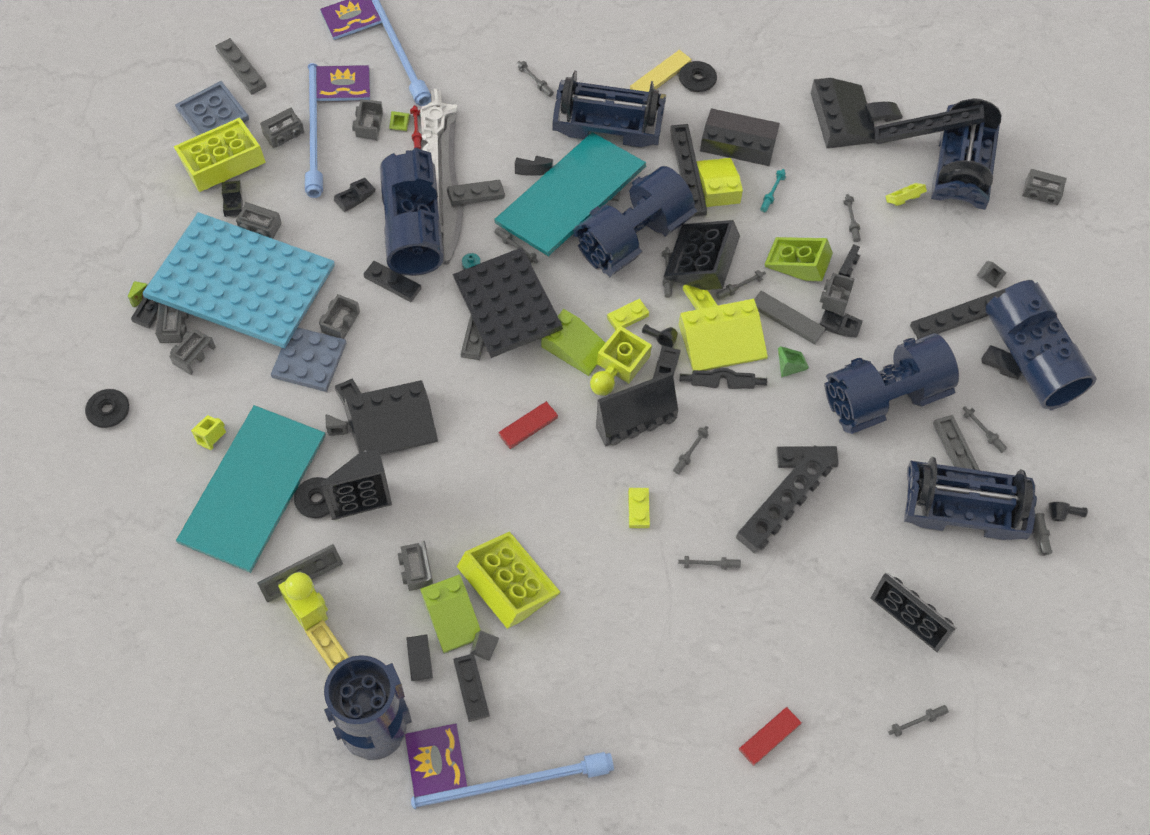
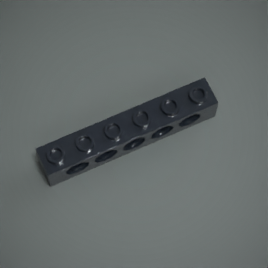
(813, 459)

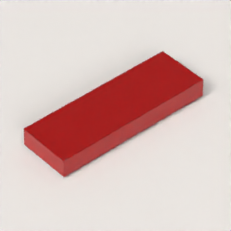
(528, 425)
(770, 736)

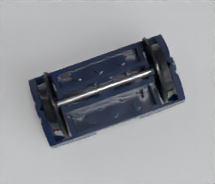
(608, 111)
(968, 174)
(970, 499)

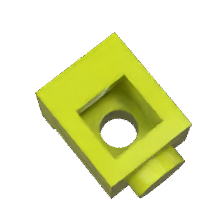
(208, 431)

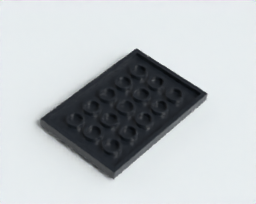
(507, 302)

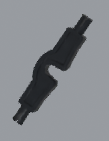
(712, 379)

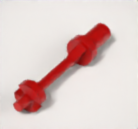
(416, 136)

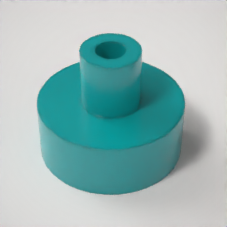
(470, 260)

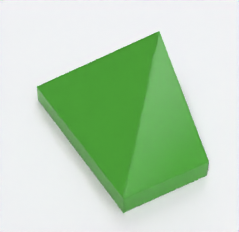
(791, 361)

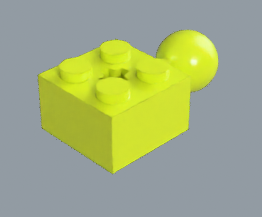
(620, 357)
(303, 600)

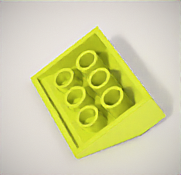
(220, 154)
(723, 335)
(507, 579)

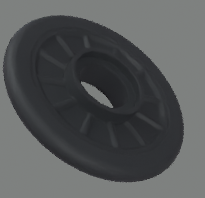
(703, 84)
(108, 419)
(303, 499)

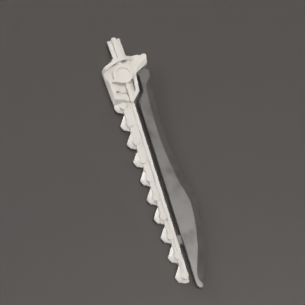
(433, 126)

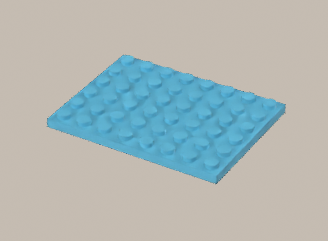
(239, 279)

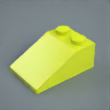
(720, 182)

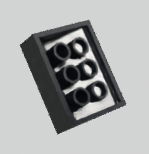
(842, 113)
(739, 137)
(703, 254)
(637, 409)
(391, 418)
(357, 486)
(913, 612)

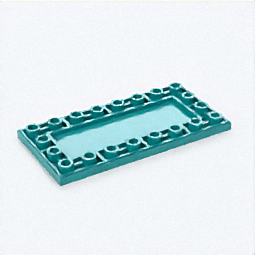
(568, 192)
(251, 488)

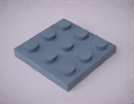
(210, 109)
(309, 359)

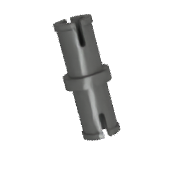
(1042, 535)

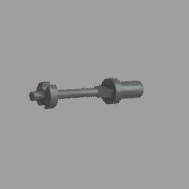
(542, 85)
(854, 227)
(507, 238)
(667, 283)
(730, 289)
(993, 438)
(685, 459)
(730, 563)
(930, 714)

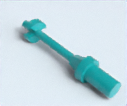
(768, 198)

